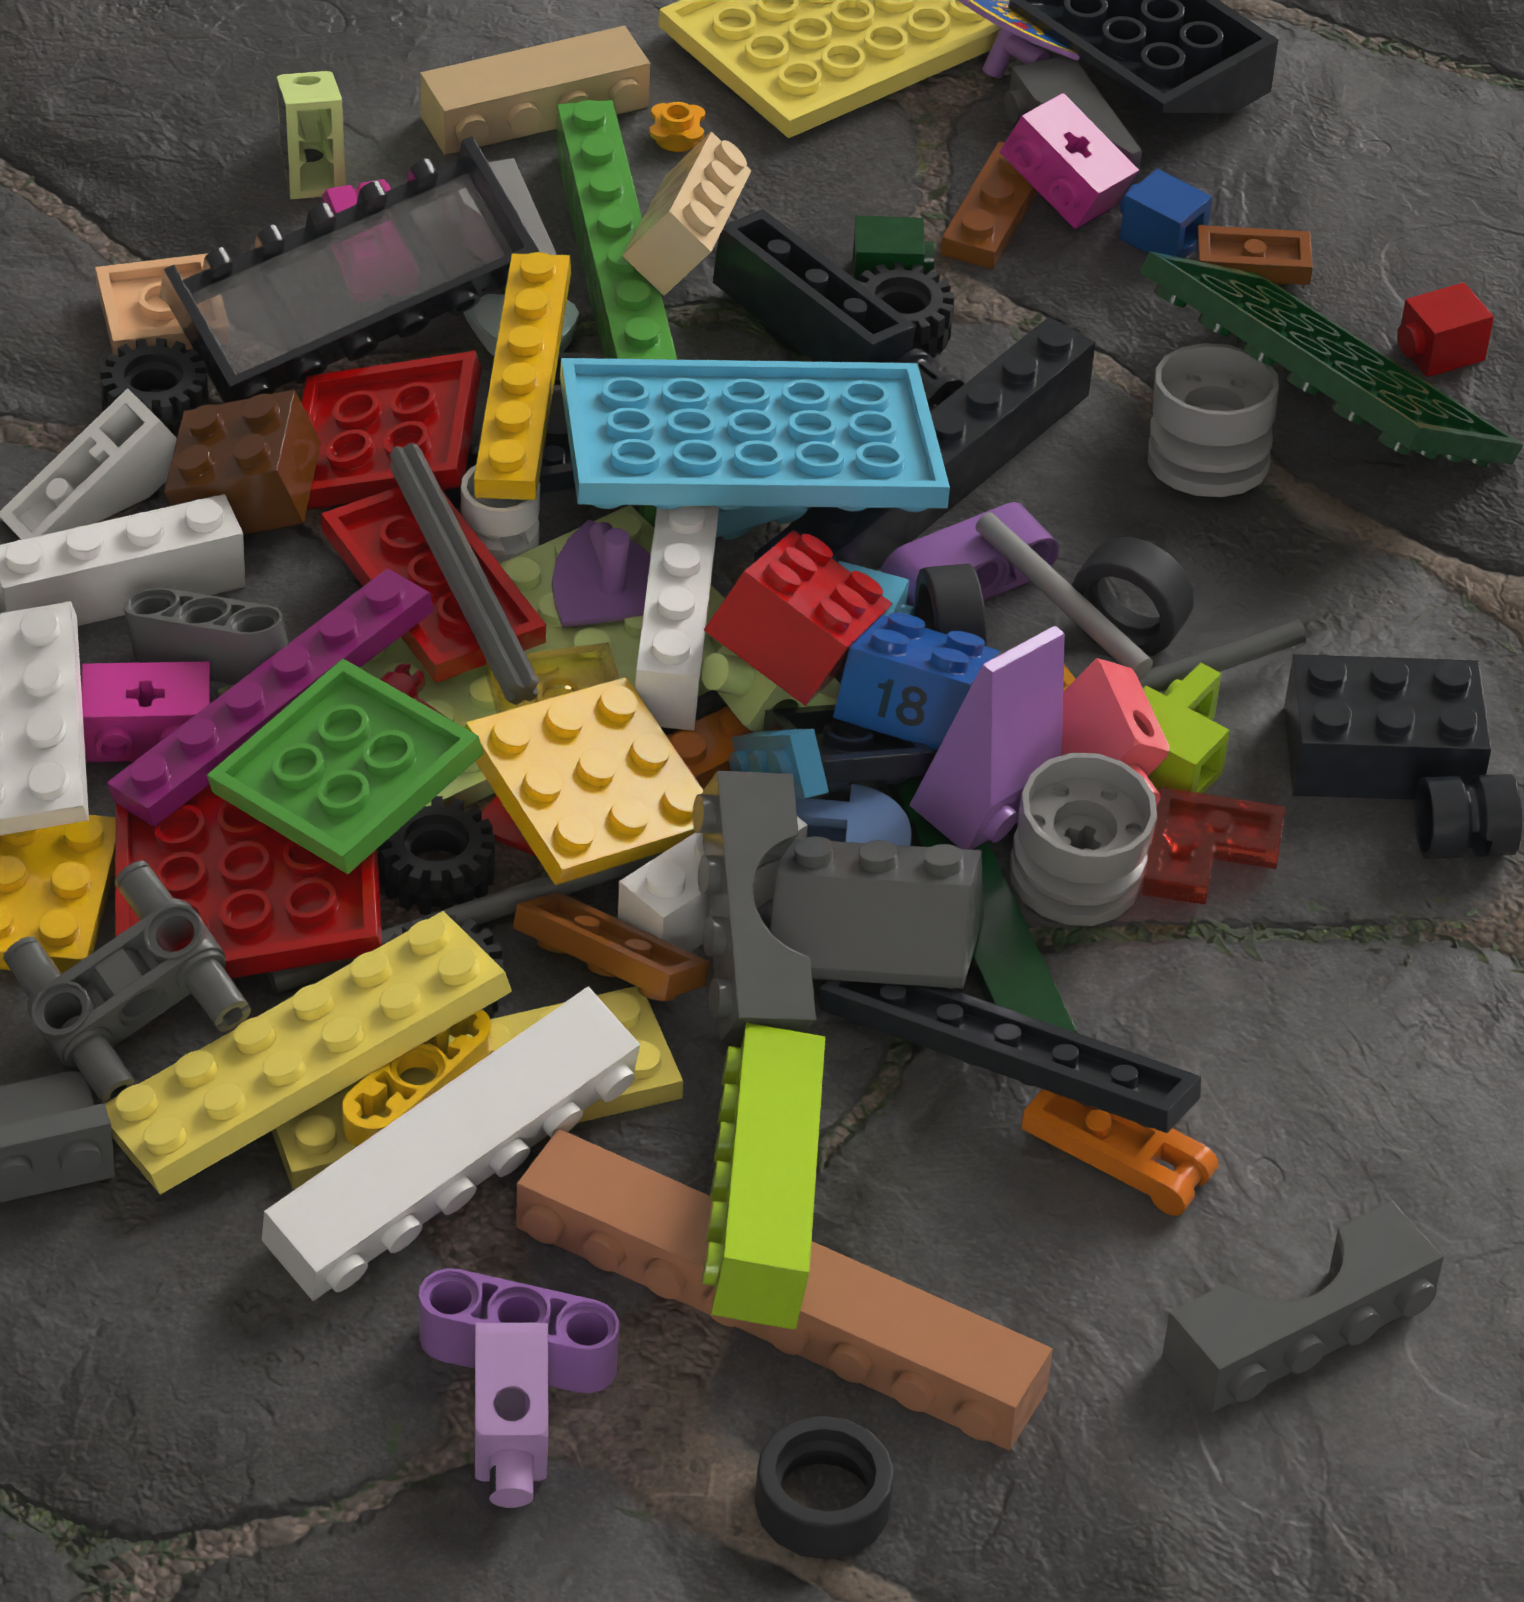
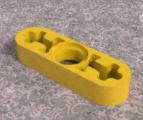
(370, 1094)

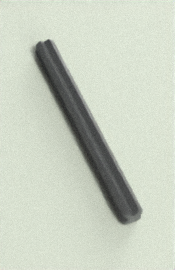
(464, 574)

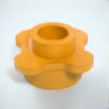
(677, 125)

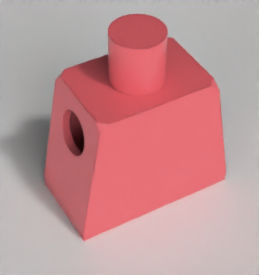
(1112, 717)

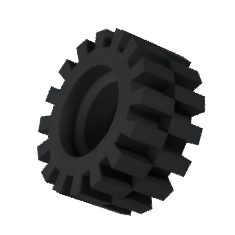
(921, 296)
(157, 368)
(439, 881)

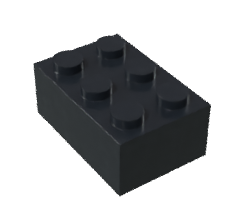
(1383, 724)

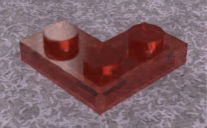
(1206, 827)

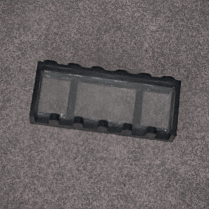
(350, 277)

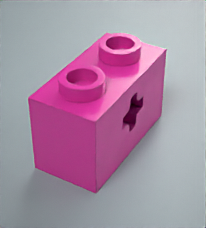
(1069, 160)
(138, 705)

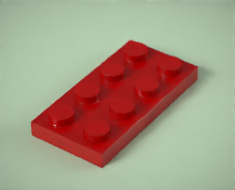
(384, 535)

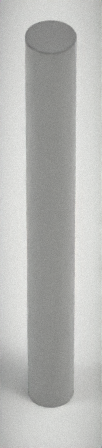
(1063, 594)

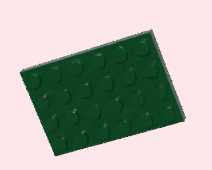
(1330, 361)

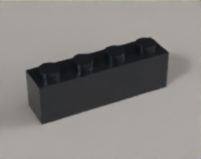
(806, 295)

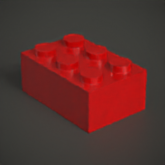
(797, 615)

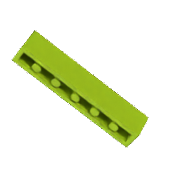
(765, 1176)

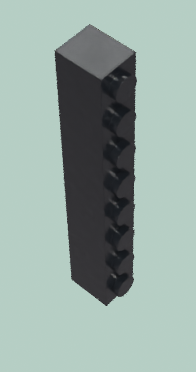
(976, 434)

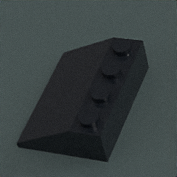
(1165, 51)

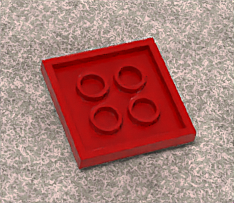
(385, 406)

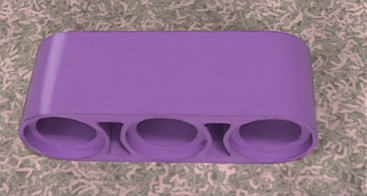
(965, 545)
(580, 1329)

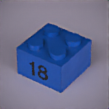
(909, 678)

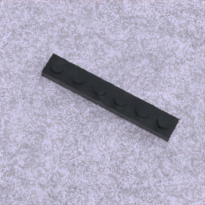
(1020, 1048)

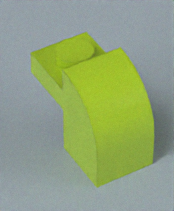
(1194, 740)

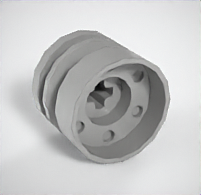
(1212, 420)
(1082, 838)

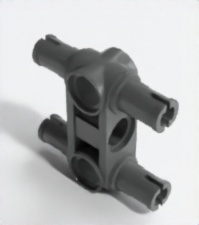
(126, 982)

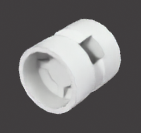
(502, 525)

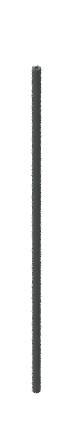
(505, 901)

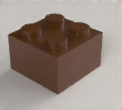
(251, 451)

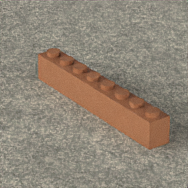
(850, 1317)

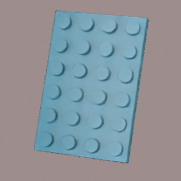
(751, 434)

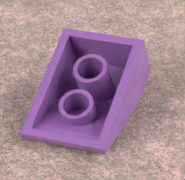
(995, 743)

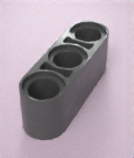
(203, 628)

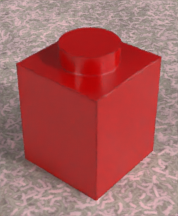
(1445, 329)

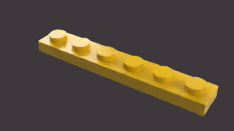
(523, 377)

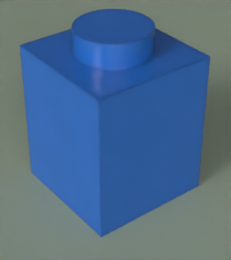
(1163, 215)

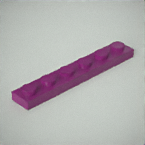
(352, 631)

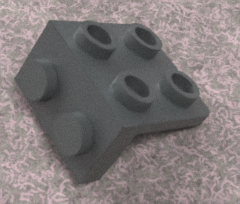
(52, 1136)

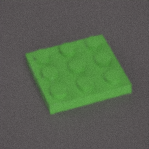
(345, 765)

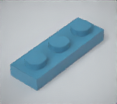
(782, 752)

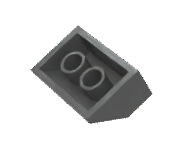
(880, 910)

